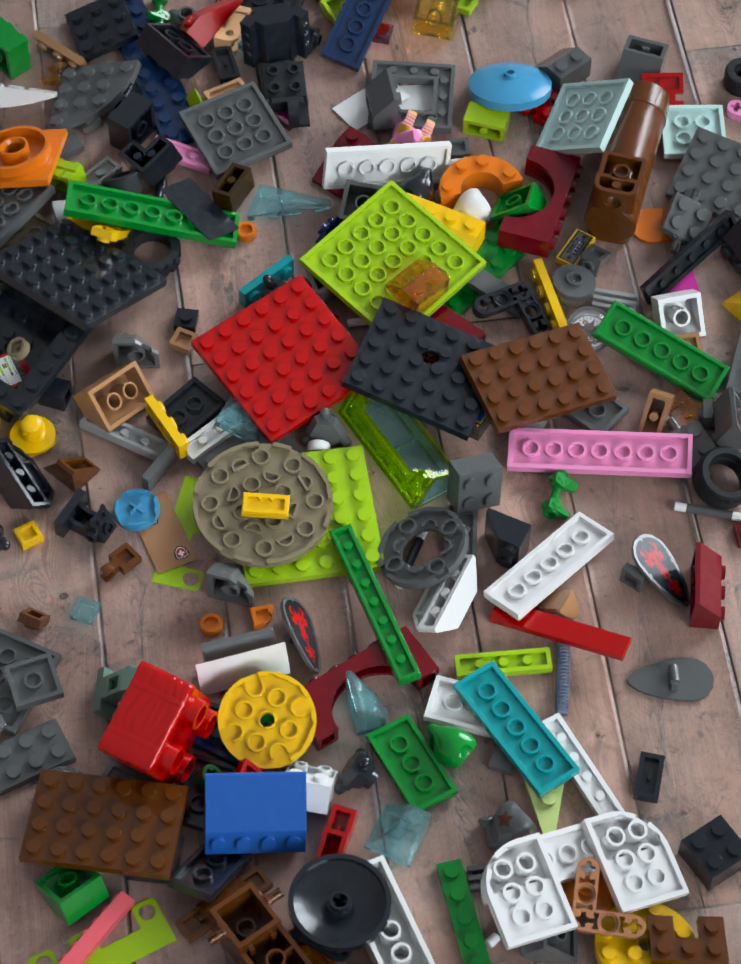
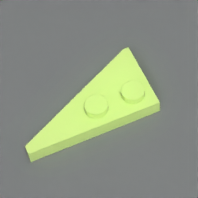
(546, 808)

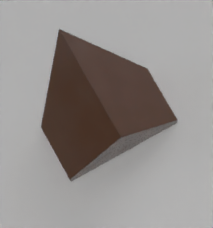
(73, 471)

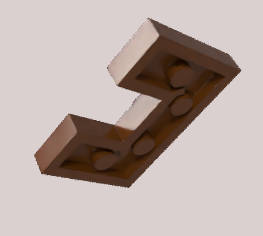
(706, 949)

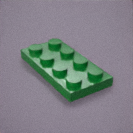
(411, 763)

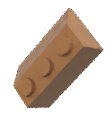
(114, 396)

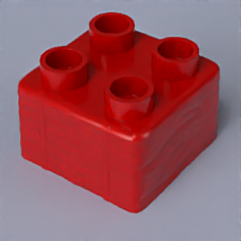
(158, 725)

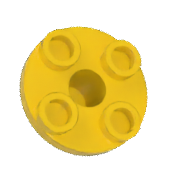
(33, 435)

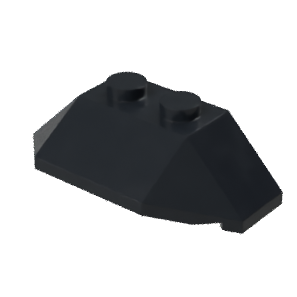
(22, 480)

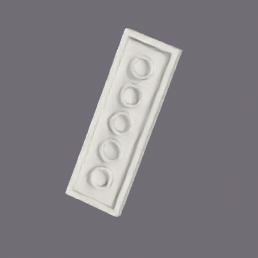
(384, 163)
(548, 565)

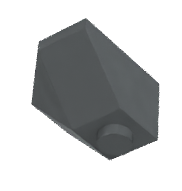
(132, 347)
(229, 585)

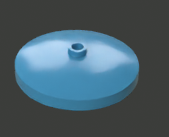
(509, 86)

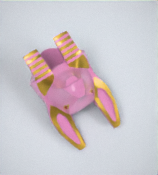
(405, 133)

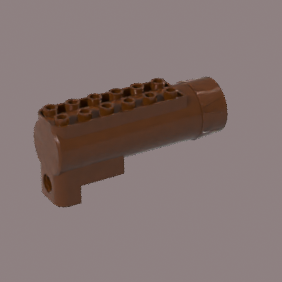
(627, 164)

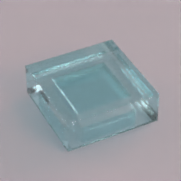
(85, 610)

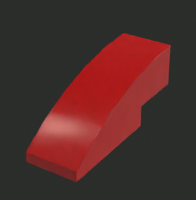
(337, 831)

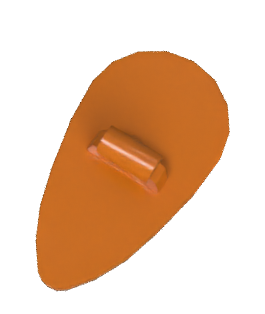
(649, 225)

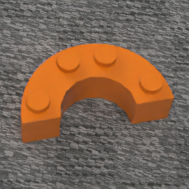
(477, 172)

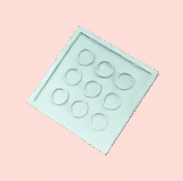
(585, 116)

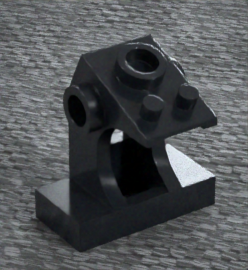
(76, 514)

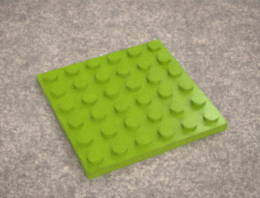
(382, 242)
(351, 505)

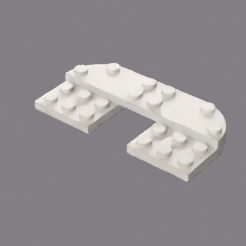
(527, 874)

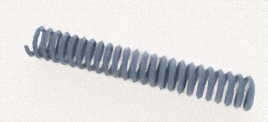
(558, 677)

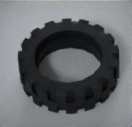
(163, 266)

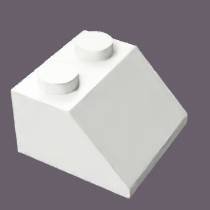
(679, 312)

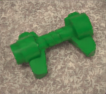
(158, 15)
(559, 482)

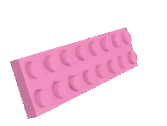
(600, 452)

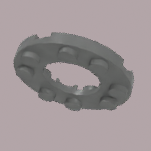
(438, 569)

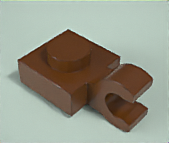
(120, 560)

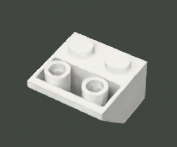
(319, 785)

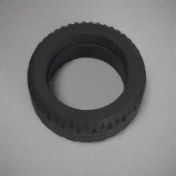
(706, 489)

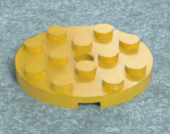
(274, 695)
(626, 951)

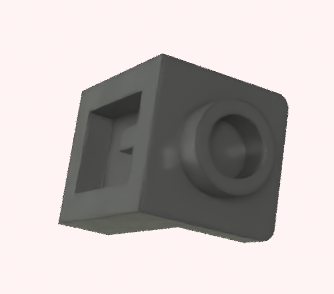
(594, 258)

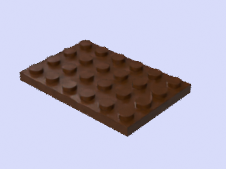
(537, 378)
(104, 824)

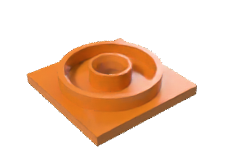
(29, 155)

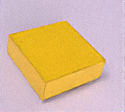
(28, 535)

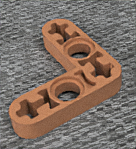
(589, 908)

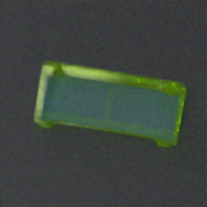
(399, 448)

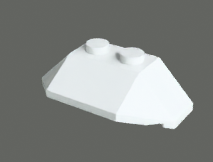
(447, 602)

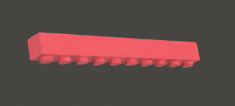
(99, 929)

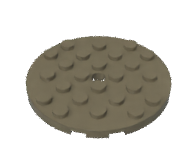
(265, 470)

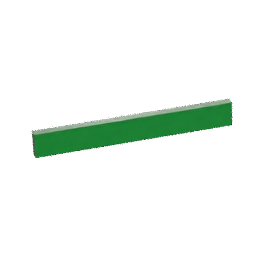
(375, 605)

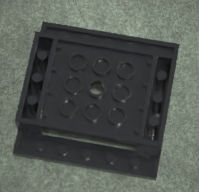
(51, 347)

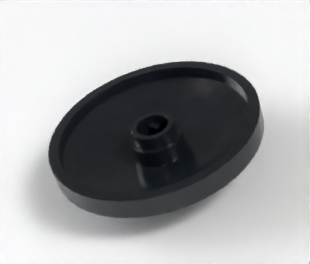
(339, 902)

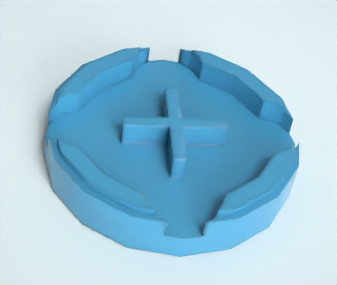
(137, 510)

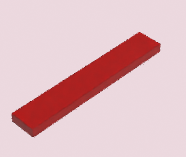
(566, 632)

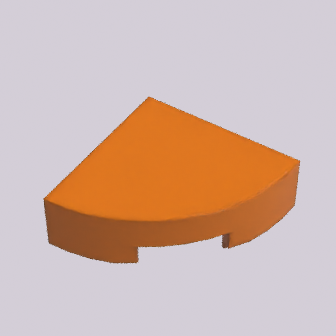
(261, 616)

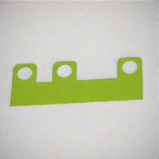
(184, 512)
(151, 937)

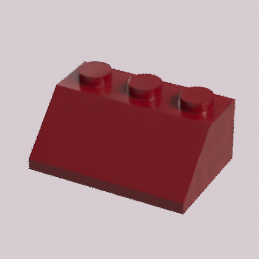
(706, 588)

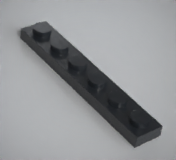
(688, 257)

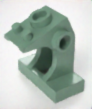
(110, 690)

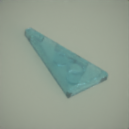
(282, 202)

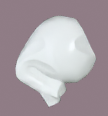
(474, 205)

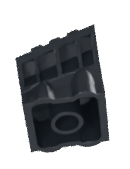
(275, 34)

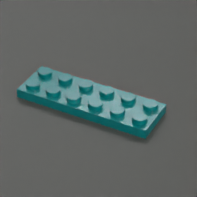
(516, 729)

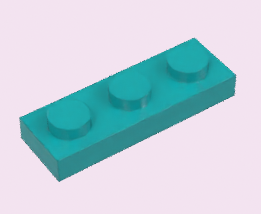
(252, 291)

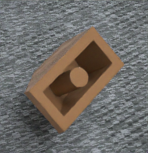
(656, 411)

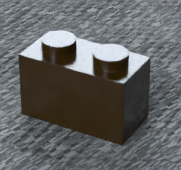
(233, 187)

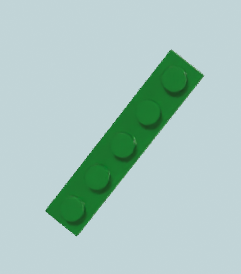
(462, 912)

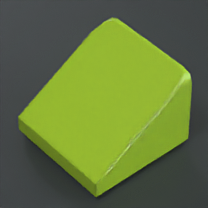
(194, 98)

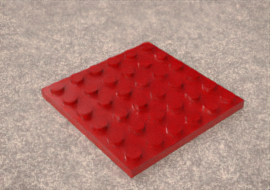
(281, 358)

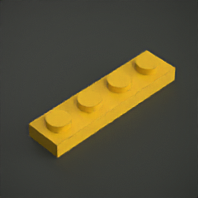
(546, 292)

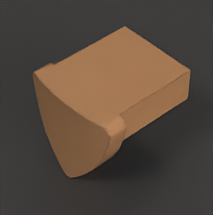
(560, 603)

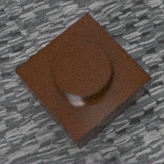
(33, 618)

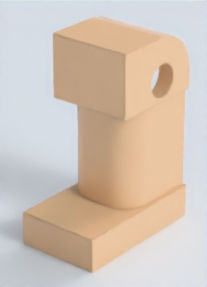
(231, 31)

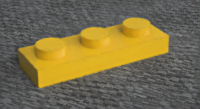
(107, 232)
(166, 426)

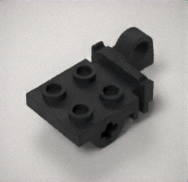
(286, 91)

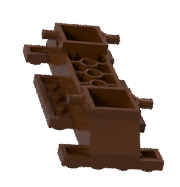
(246, 906)

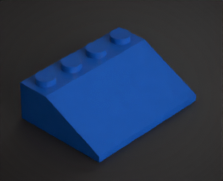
(255, 812)

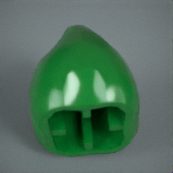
(450, 744)

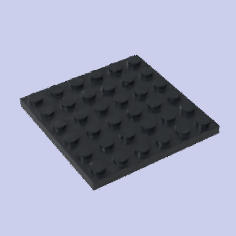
(77, 274)

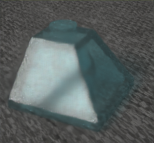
(364, 706)
(399, 833)

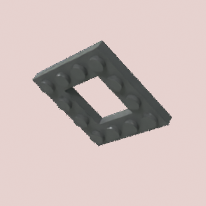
(439, 75)

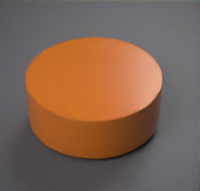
(247, 232)
(211, 625)

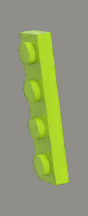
(510, 662)

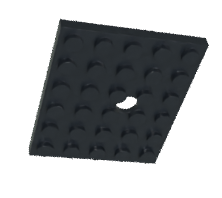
(394, 374)

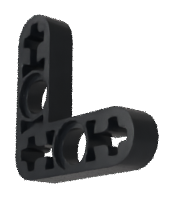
(519, 302)

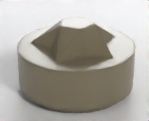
(18, 348)

